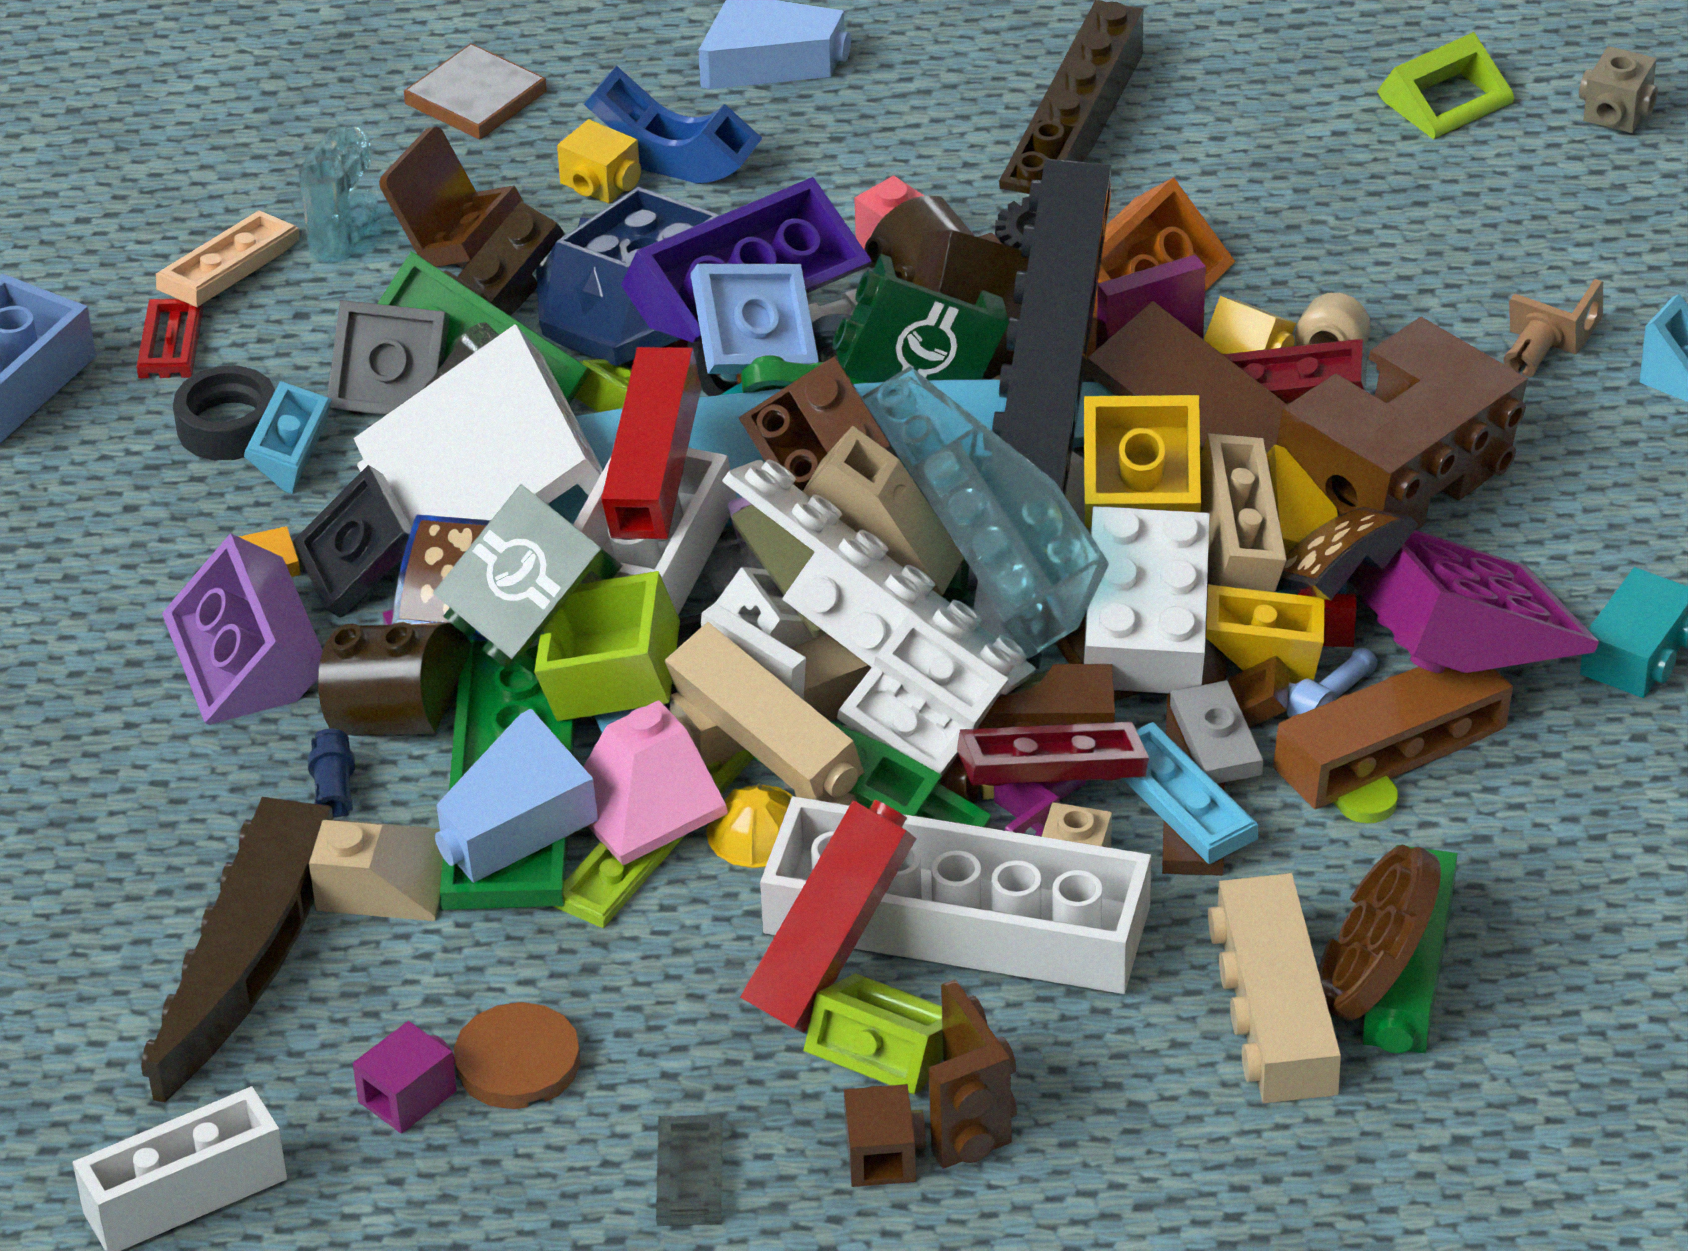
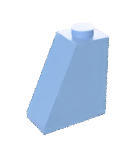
(771, 43)
(514, 800)

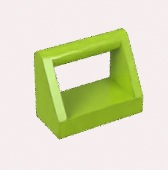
(1462, 56)
(876, 1031)

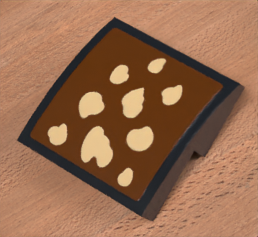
(1334, 550)

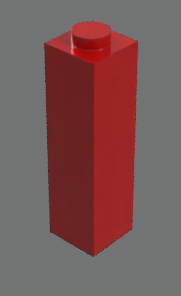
(651, 443)
(830, 913)

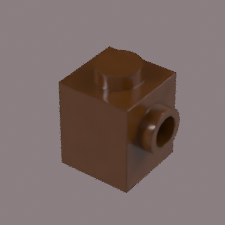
(882, 1135)

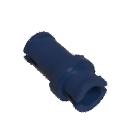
(331, 766)

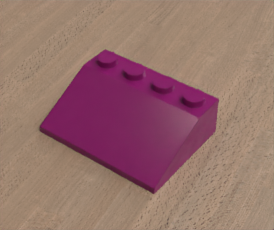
(1468, 608)

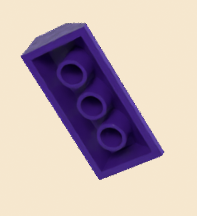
(780, 228)

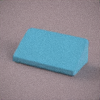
(288, 434)

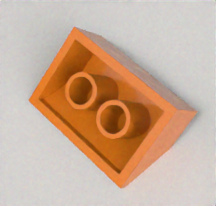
(1159, 230)

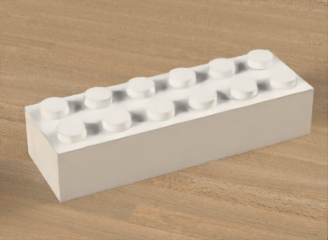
(984, 898)

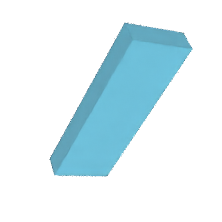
(1190, 799)

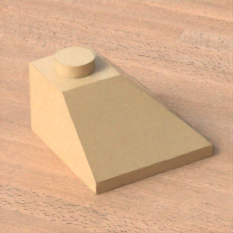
(376, 870)

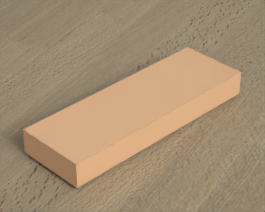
(227, 258)

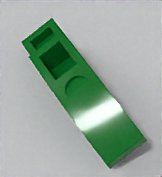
(907, 785)

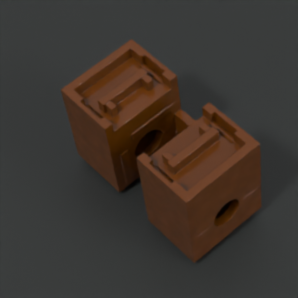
(1435, 425)

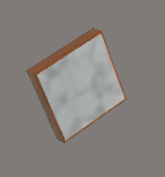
(475, 91)

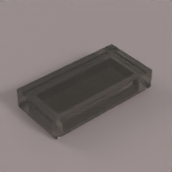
(689, 1170)

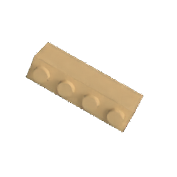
(1276, 989)

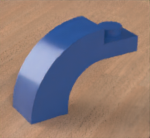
(669, 142)

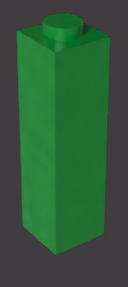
(1405, 1012)

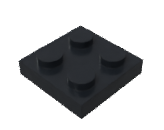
(354, 541)

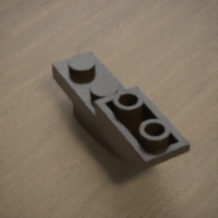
(506, 262)

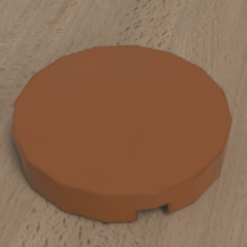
(517, 1055)

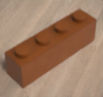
(1388, 730)

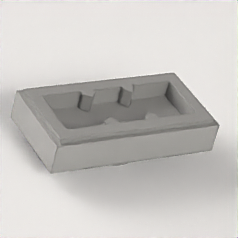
(1216, 732)

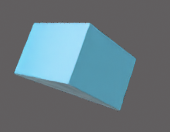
(1666, 350)

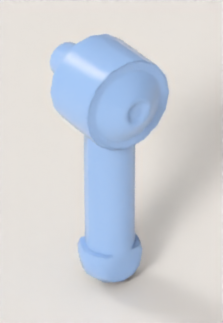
(1311, 694)

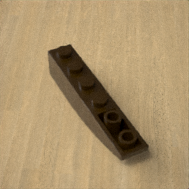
(1080, 93)
(241, 941)

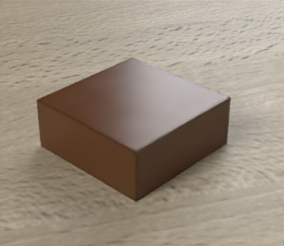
(1261, 690)

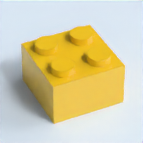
(1142, 453)

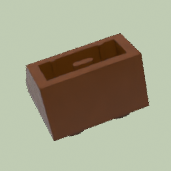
(809, 419)

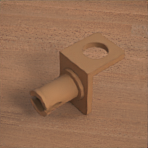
(1548, 327)

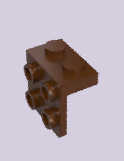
(439, 203)
(972, 1086)

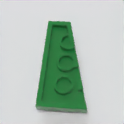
(429, 288)

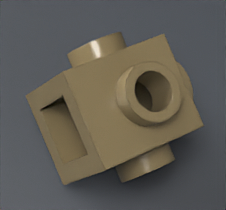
(1619, 89)

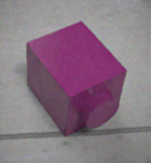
(405, 1076)

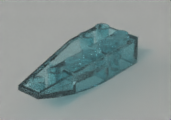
(996, 508)

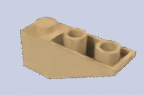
(885, 501)

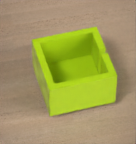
(609, 647)

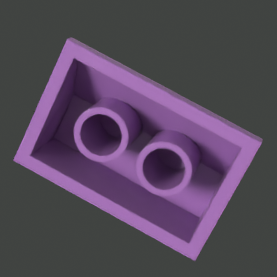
(243, 633)

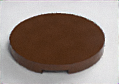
(1380, 930)

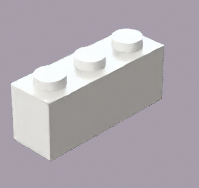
(180, 1170)

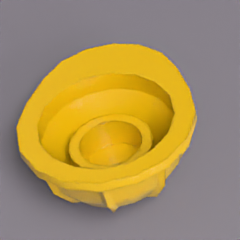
(751, 826)

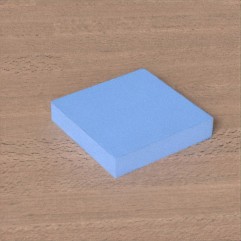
(752, 314)

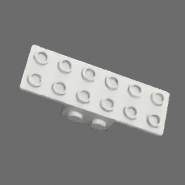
(855, 587)

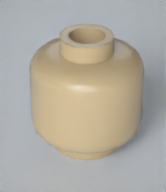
(1332, 319)

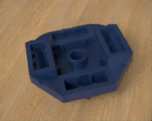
(583, 275)

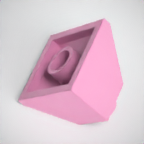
(649, 784)

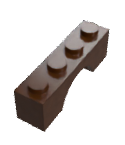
(1062, 697)

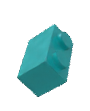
(1639, 633)

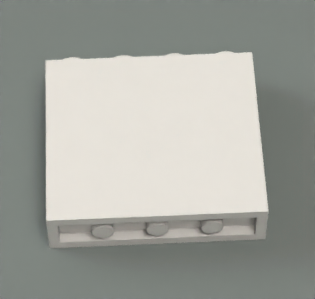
(481, 435)

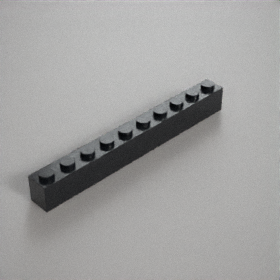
(1052, 330)

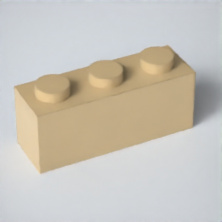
(1243, 515)

